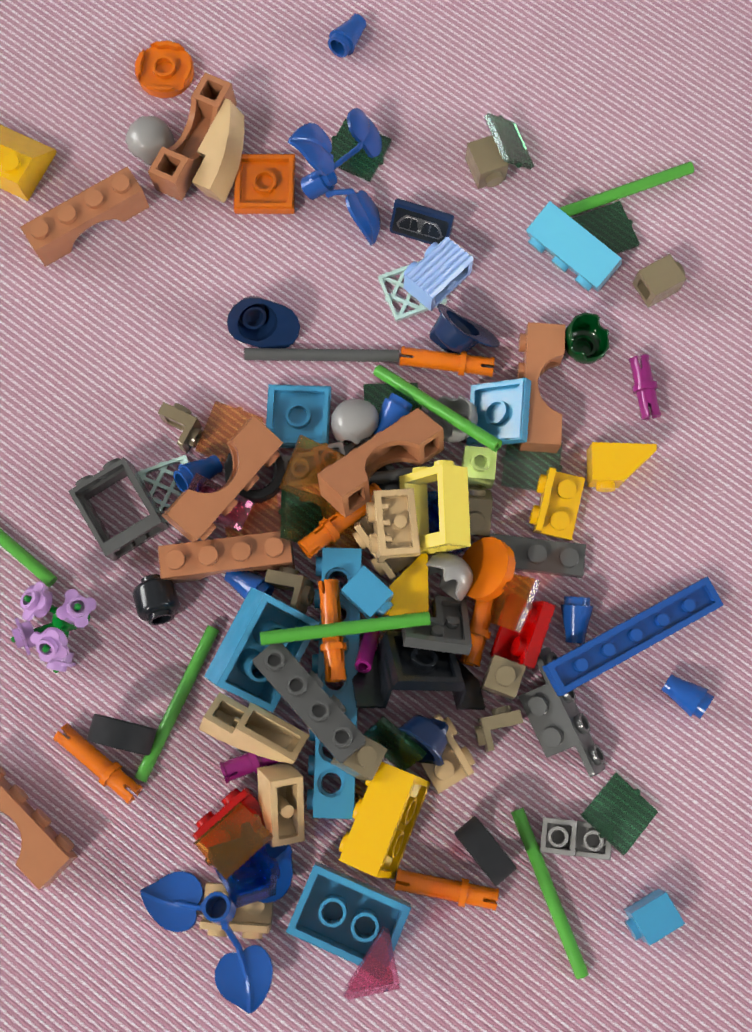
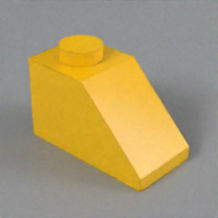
(614, 463)
(411, 589)

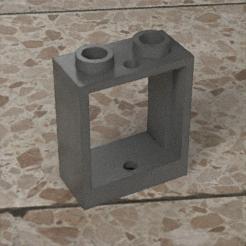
(134, 535)

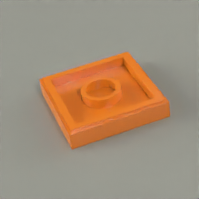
(265, 184)

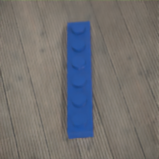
(632, 636)

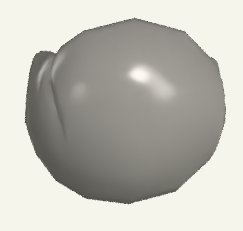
(147, 137)
(462, 407)
(354, 420)
(454, 574)

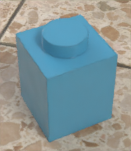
(368, 594)
(653, 917)

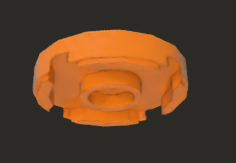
(164, 69)
(491, 566)

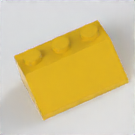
(22, 162)
(384, 822)

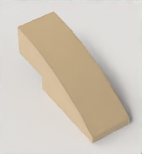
(221, 153)
(253, 730)

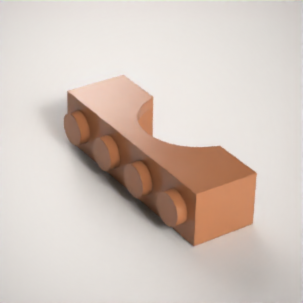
(178, 164)
(57, 229)
(542, 349)
(410, 440)
(250, 450)
(209, 557)
(42, 851)

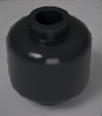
(156, 600)

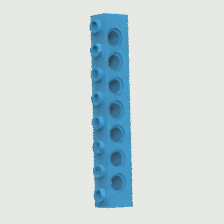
(340, 804)

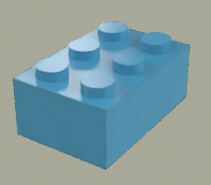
(233, 663)
(345, 914)

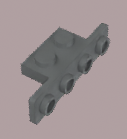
(310, 702)
(559, 722)

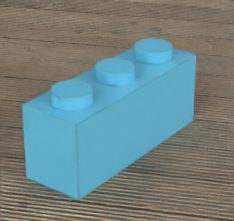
(573, 247)

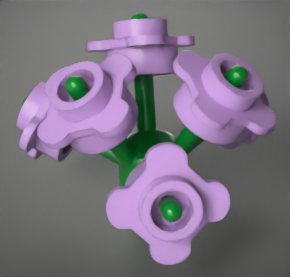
(51, 638)

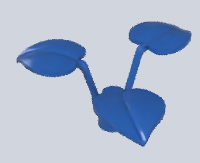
(317, 149)
(240, 976)

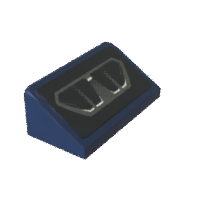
(420, 222)

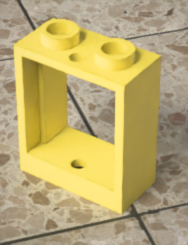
(452, 504)

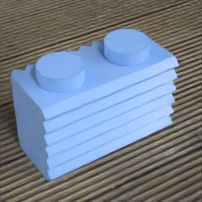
(437, 273)

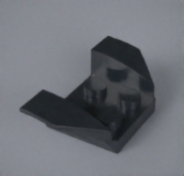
(414, 670)

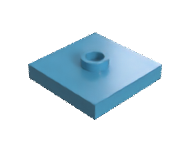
(502, 410)
(299, 411)

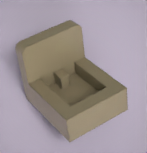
(180, 418)
(480, 510)
(289, 580)
(500, 718)

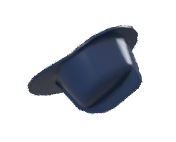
(263, 323)
(458, 333)
(429, 735)

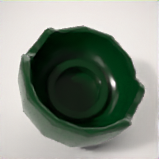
(586, 339)

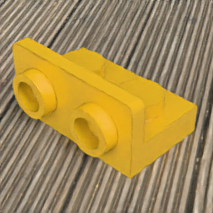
(557, 504)

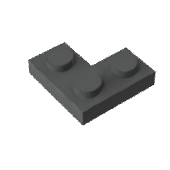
(447, 631)

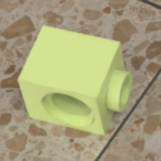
(480, 465)

